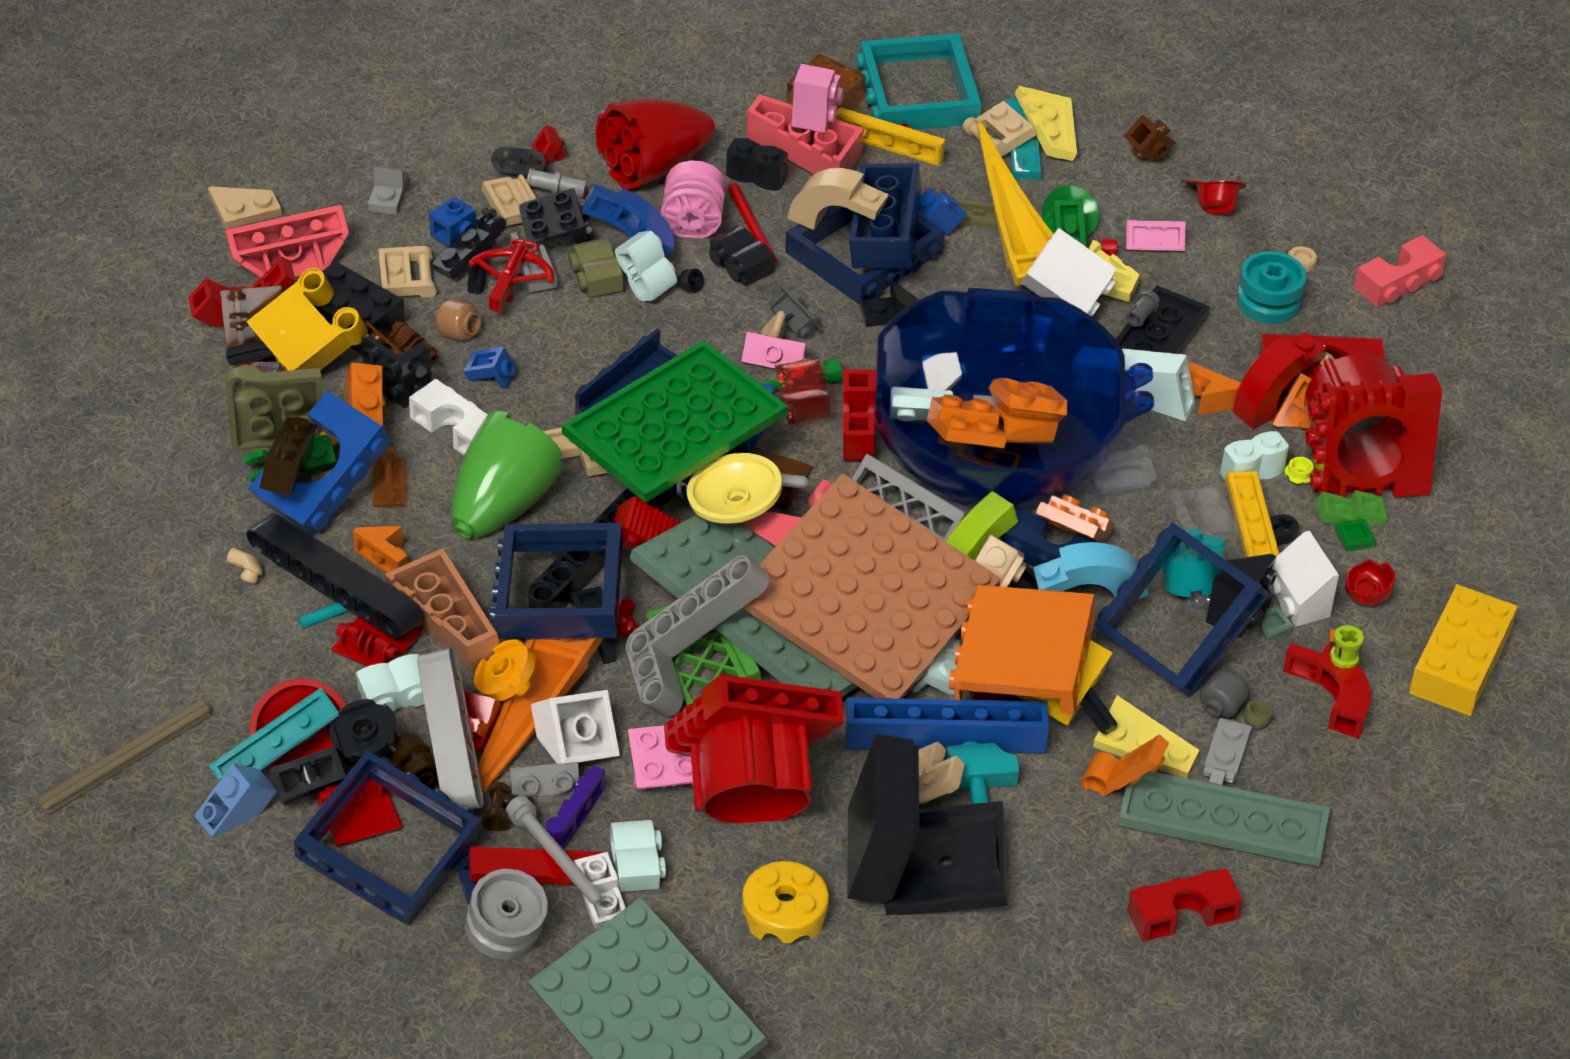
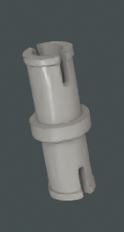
(555, 182)

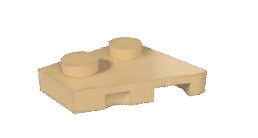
(243, 205)

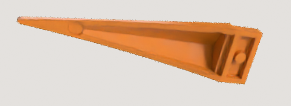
(556, 670)

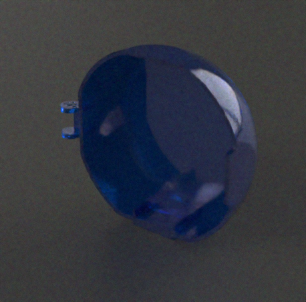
(1017, 340)

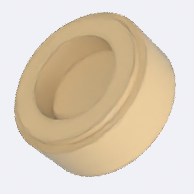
(1305, 256)

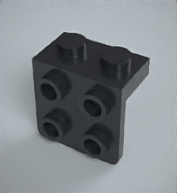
(555, 218)
(400, 374)

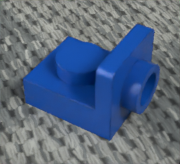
(491, 363)

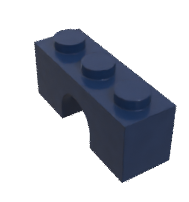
(1030, 538)

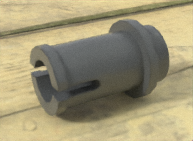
(1146, 303)

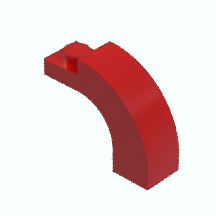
(206, 298)
(1271, 372)
(1346, 685)

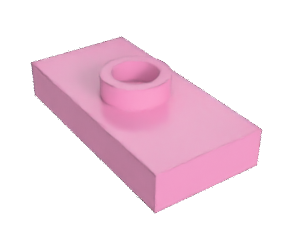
(1155, 235)
(770, 350)

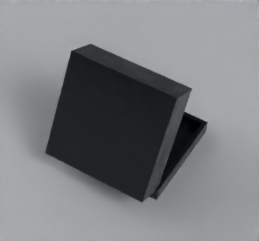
(900, 847)

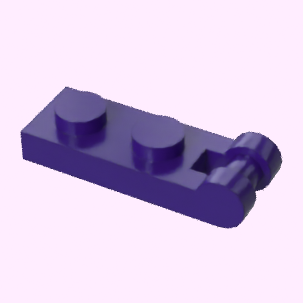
(575, 810)

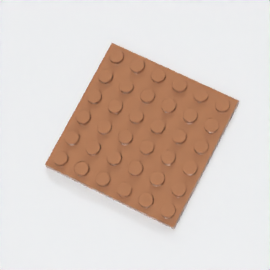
(867, 590)

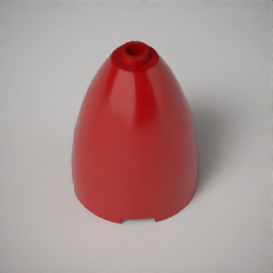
(650, 138)

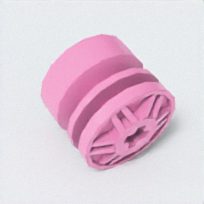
(694, 199)

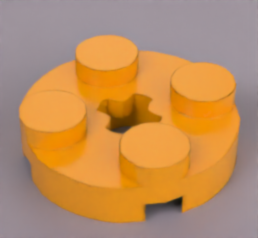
(505, 671)

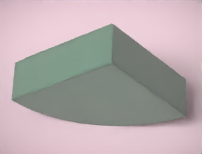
(1275, 624)

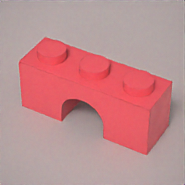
(1417, 264)

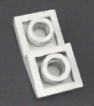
(602, 875)

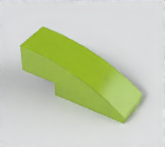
(989, 516)

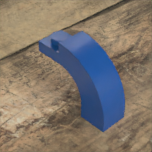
(629, 214)

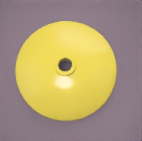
(734, 488)

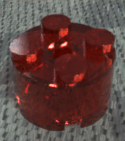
(803, 390)

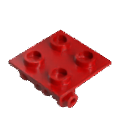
(369, 645)
(365, 817)

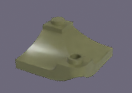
(264, 400)

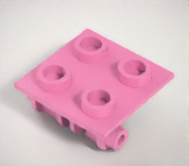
(653, 763)

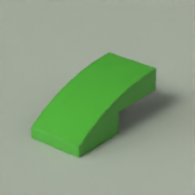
(1361, 505)

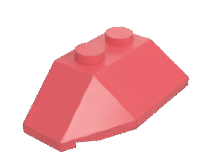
(303, 238)

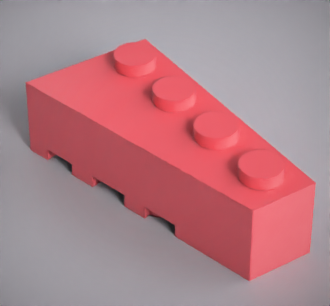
(771, 125)

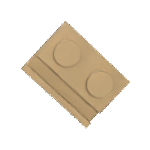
(507, 195)

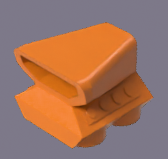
(1027, 410)

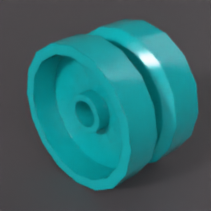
(1271, 287)

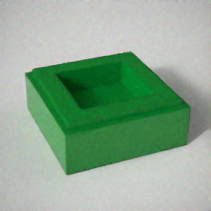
(1355, 535)

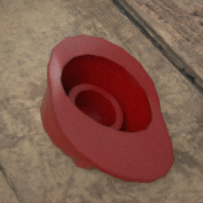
(1217, 196)

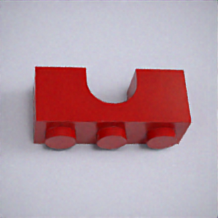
(858, 414)
(1209, 894)

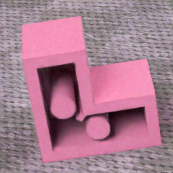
(815, 98)

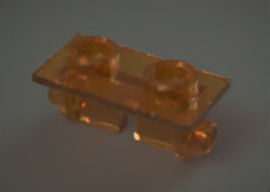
(389, 480)

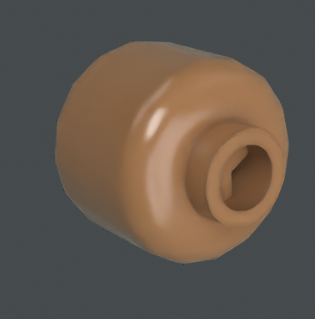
(458, 320)

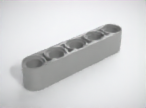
(450, 728)

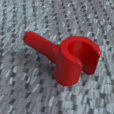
(1109, 246)

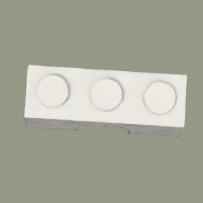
(440, 406)

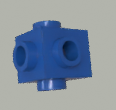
(451, 220)

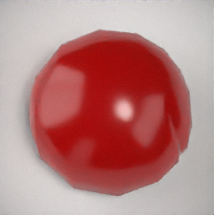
(1370, 583)

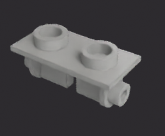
(544, 779)

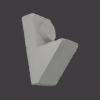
(387, 190)

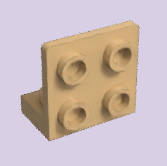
(1001, 560)

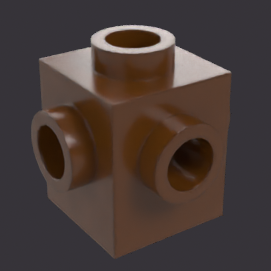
(1150, 139)

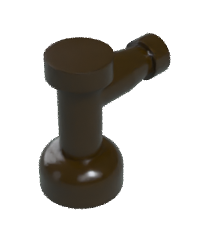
(496, 817)

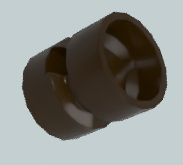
(415, 757)

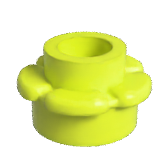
(1299, 470)

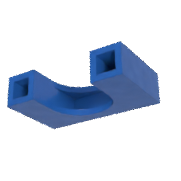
(360, 446)

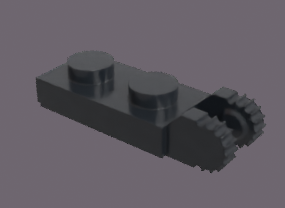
(471, 242)

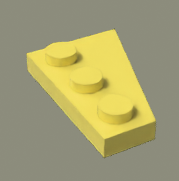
(1052, 121)
(1137, 728)

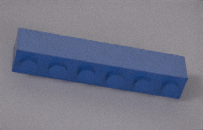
(1010, 724)

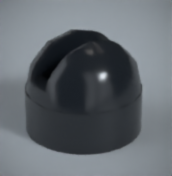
(691, 276)

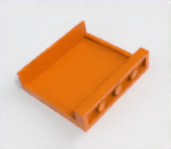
(1024, 644)

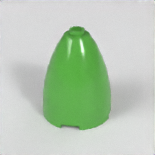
(502, 475)

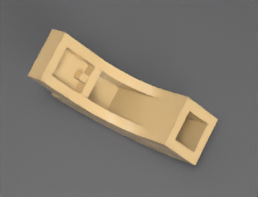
(838, 188)

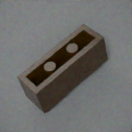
(288, 456)

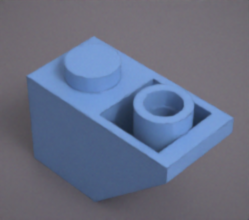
(235, 799)

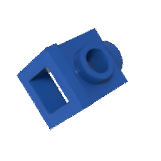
(941, 210)

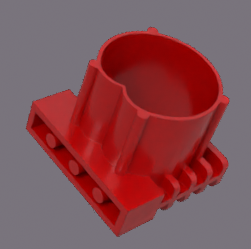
(1388, 456)
(752, 746)

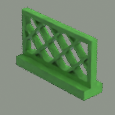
(741, 663)

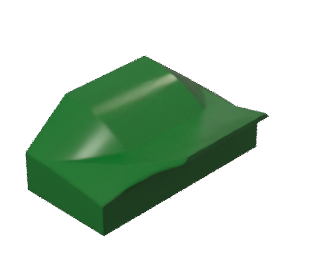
(1069, 217)

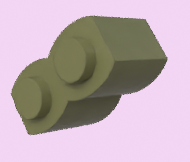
(596, 267)

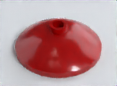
(284, 697)

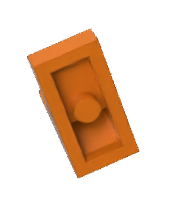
(1215, 390)
(381, 546)

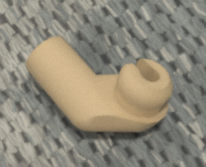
(248, 562)

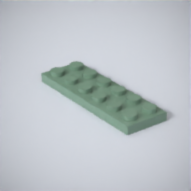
(1226, 817)

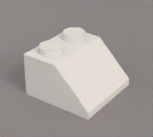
(1305, 581)
(576, 727)

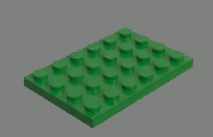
(674, 420)

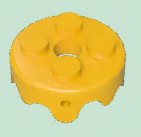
(785, 918)

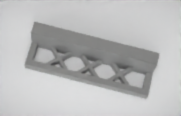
(914, 489)

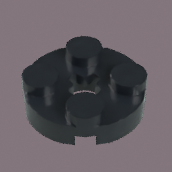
(360, 714)

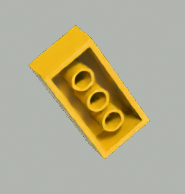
(1463, 650)

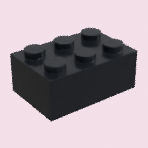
(367, 298)

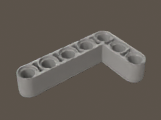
(684, 622)

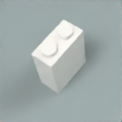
(1070, 273)

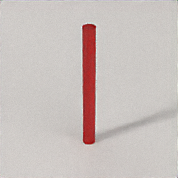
(748, 215)

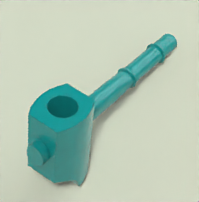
(984, 767)

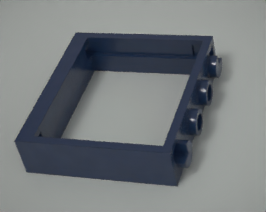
(802, 247)
(558, 622)
(1218, 639)
(357, 879)

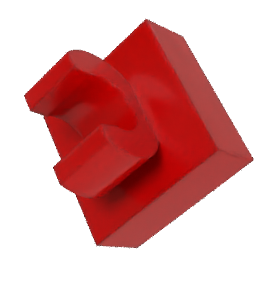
(549, 144)

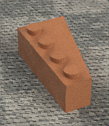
(447, 606)

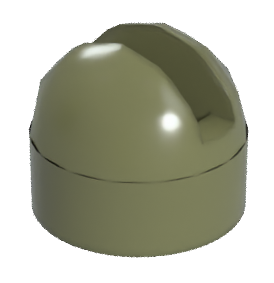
(1257, 714)

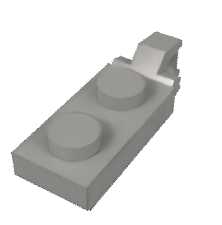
(1226, 751)

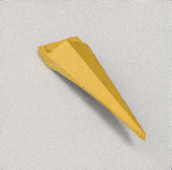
(1019, 224)

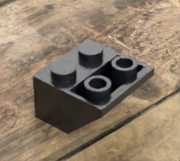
(1226, 589)

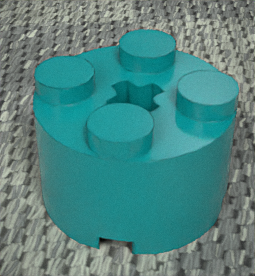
(1188, 570)

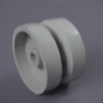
(505, 913)

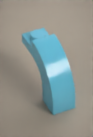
(1087, 564)

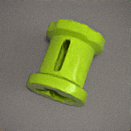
(1349, 650)

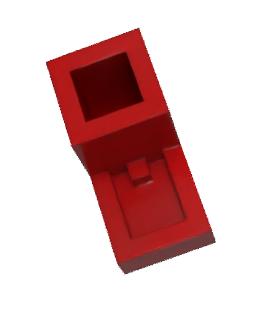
(482, 717)

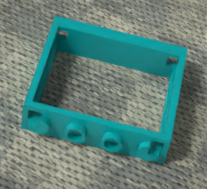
(920, 48)

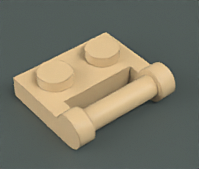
(1006, 124)
(396, 271)

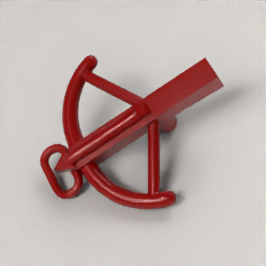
(518, 255)

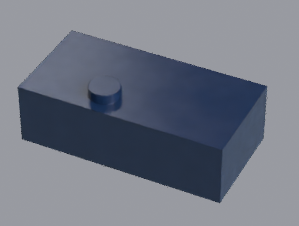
(891, 236)

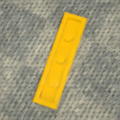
(896, 137)
(1251, 513)

